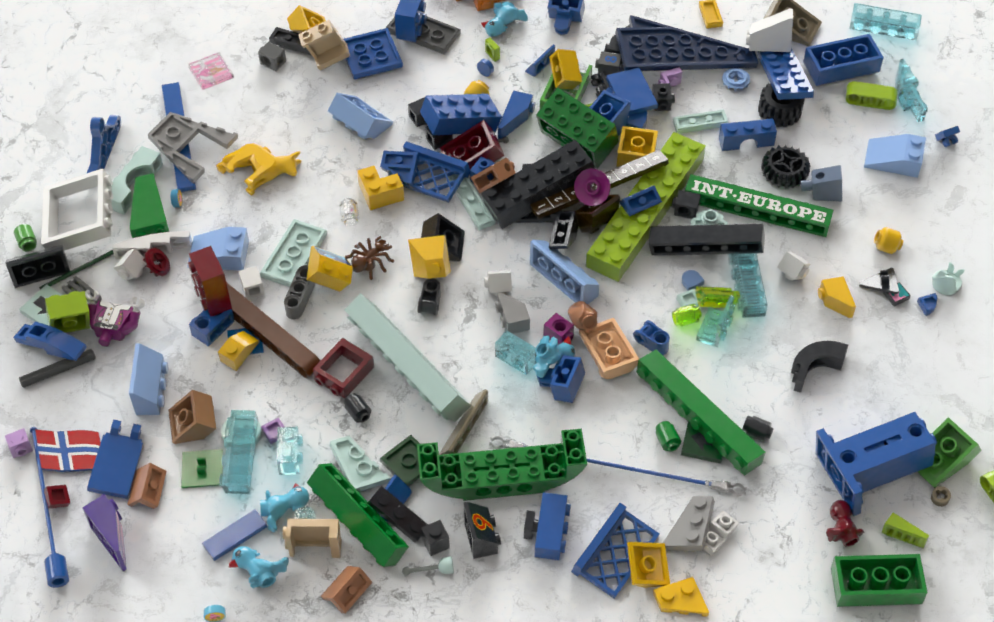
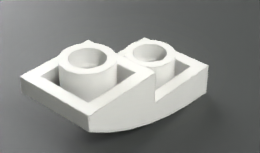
(719, 531)

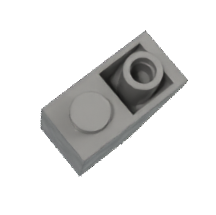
(513, 313)

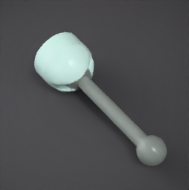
(445, 566)

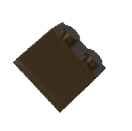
(592, 217)

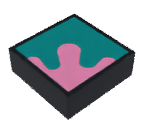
(899, 298)

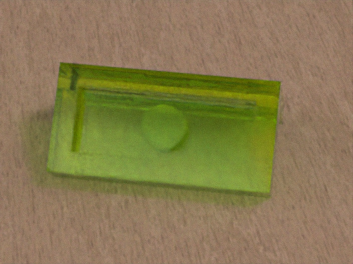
(715, 296)

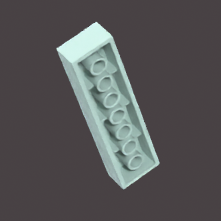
(407, 359)

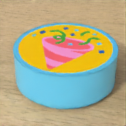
(214, 613)

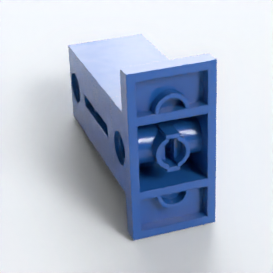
(875, 456)

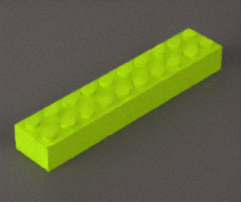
(627, 234)

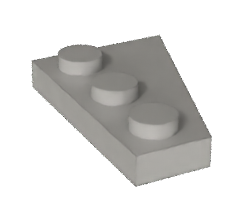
(692, 526)

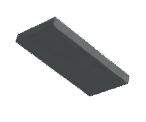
(434, 35)

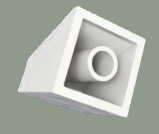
(771, 33)

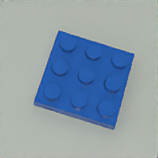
(372, 53)

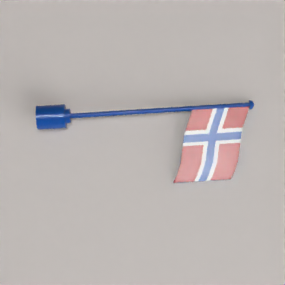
(62, 453)

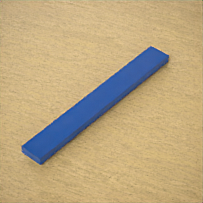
(173, 104)

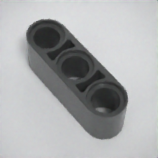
(298, 293)

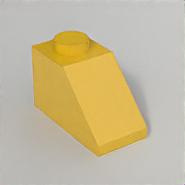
(837, 296)
(237, 349)

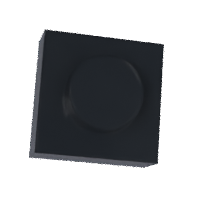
(531, 525)

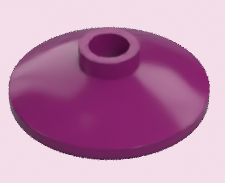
(584, 190)

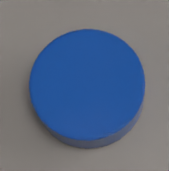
(485, 67)

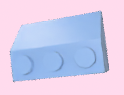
(358, 116)
(147, 381)

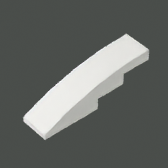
(163, 241)

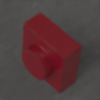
(57, 496)

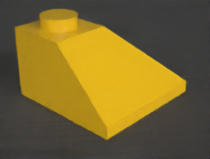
(303, 19)
(429, 257)

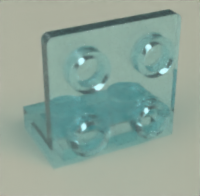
(715, 324)

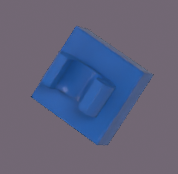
(948, 134)

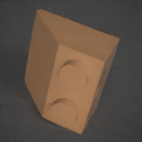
(192, 417)

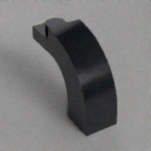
(815, 355)

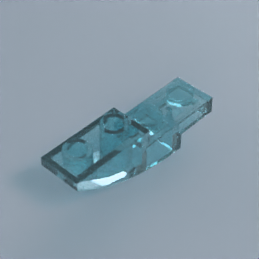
(908, 95)

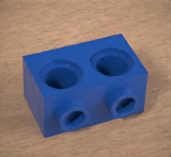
(209, 328)

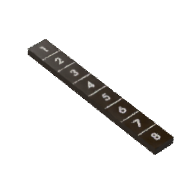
(616, 177)

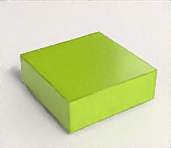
(492, 49)

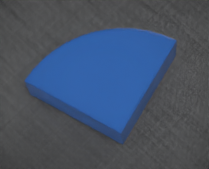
(928, 303)

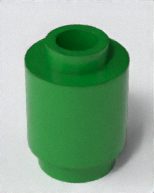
(668, 436)

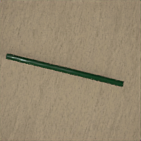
(78, 269)

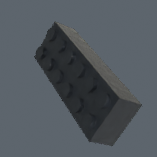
(554, 173)

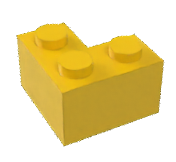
(379, 191)

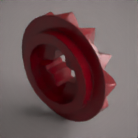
(154, 255)

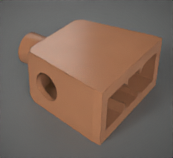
(500, 171)

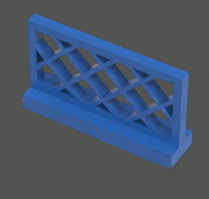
(437, 161)
(598, 544)

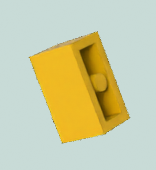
(565, 69)

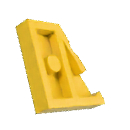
(681, 598)

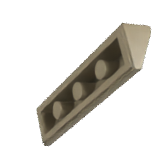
(466, 423)

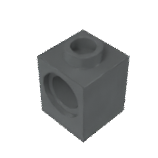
(272, 56)

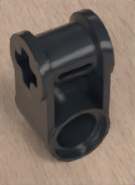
(430, 300)

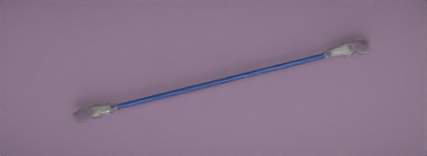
(721, 486)

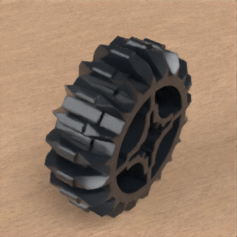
(785, 166)

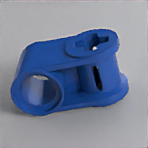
(652, 337)

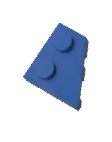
(402, 163)

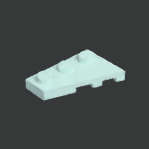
(356, 465)

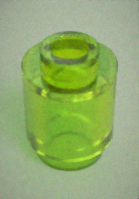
(686, 315)

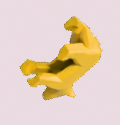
(263, 164)

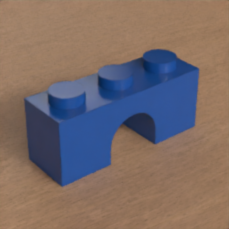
(733, 134)

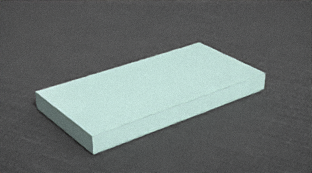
(292, 252)

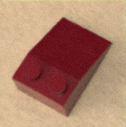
(473, 144)

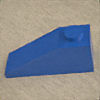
(516, 112)

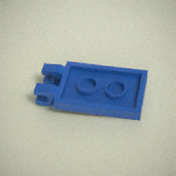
(116, 462)

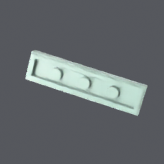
(473, 203)

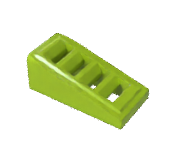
(904, 531)

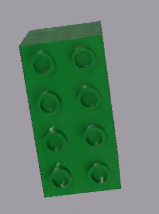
(569, 120)

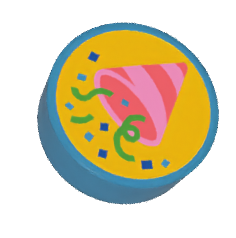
(176, 198)

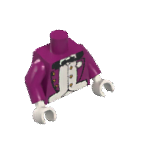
(113, 320)

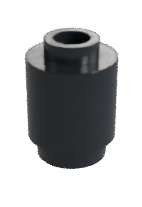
(357, 408)
(758, 428)

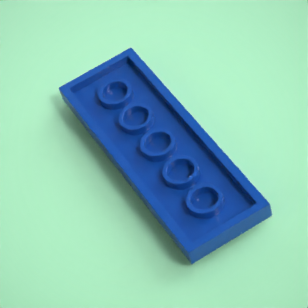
(785, 75)

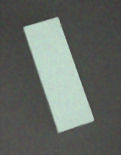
(699, 121)

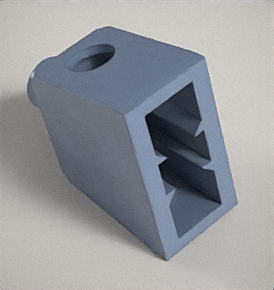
(825, 184)

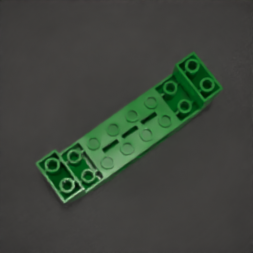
(502, 470)

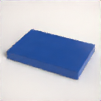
(634, 88)

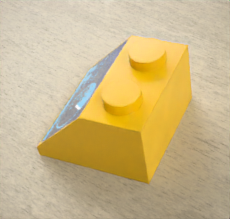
(329, 269)

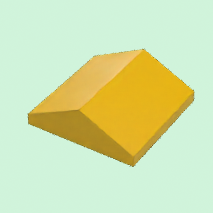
(648, 564)

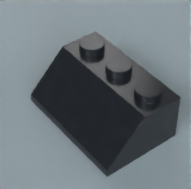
(38, 266)

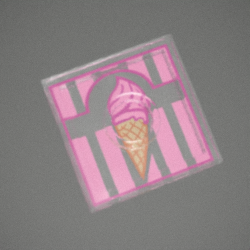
(211, 70)

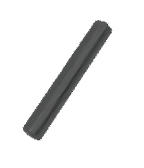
(55, 368)

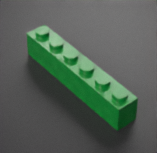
(357, 515)

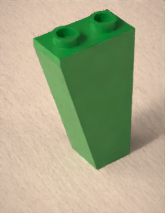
(147, 208)

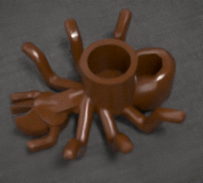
(366, 259)

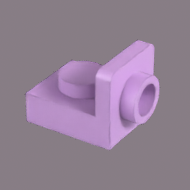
(671, 76)
(18, 443)

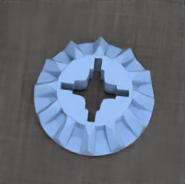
(742, 76)

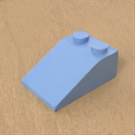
(896, 154)
(228, 244)

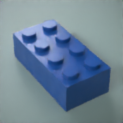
(843, 59)
(459, 112)

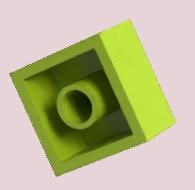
(68, 312)

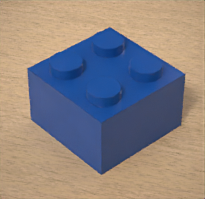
(409, 19)

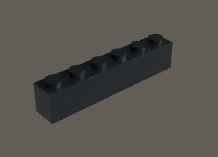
(707, 239)

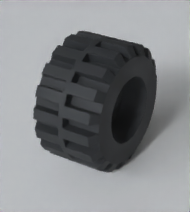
(783, 111)

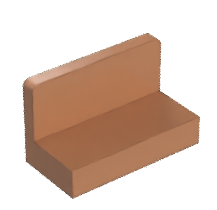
(147, 486)
(347, 588)

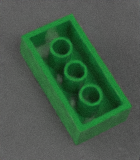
(878, 580)

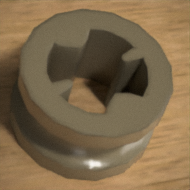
(938, 491)

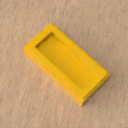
(710, 14)

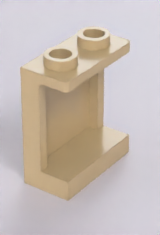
(324, 44)
(313, 533)

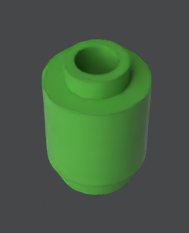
(25, 237)

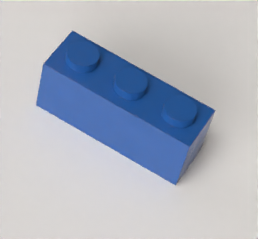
(552, 526)

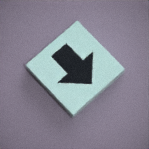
(36, 307)

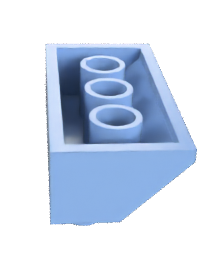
(562, 272)

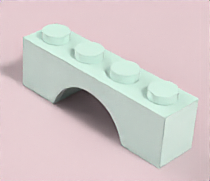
(143, 162)

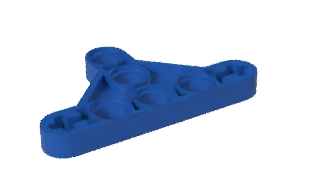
(102, 140)

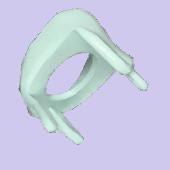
(944, 280)

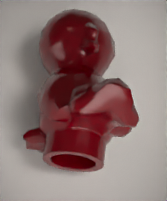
(844, 529)

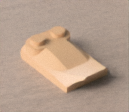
(610, 349)

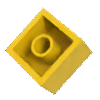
(635, 144)

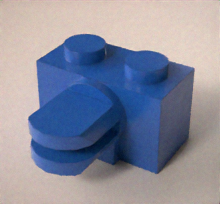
(564, 13)
(564, 378)

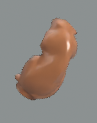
(583, 316)

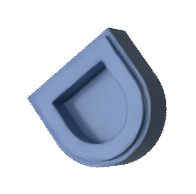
(692, 279)

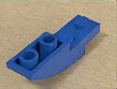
(51, 340)

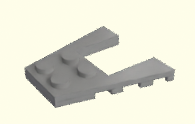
(176, 132)

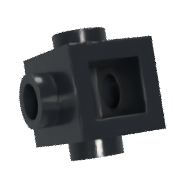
(663, 99)

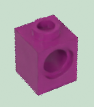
(559, 328)

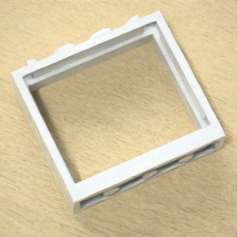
(86, 234)

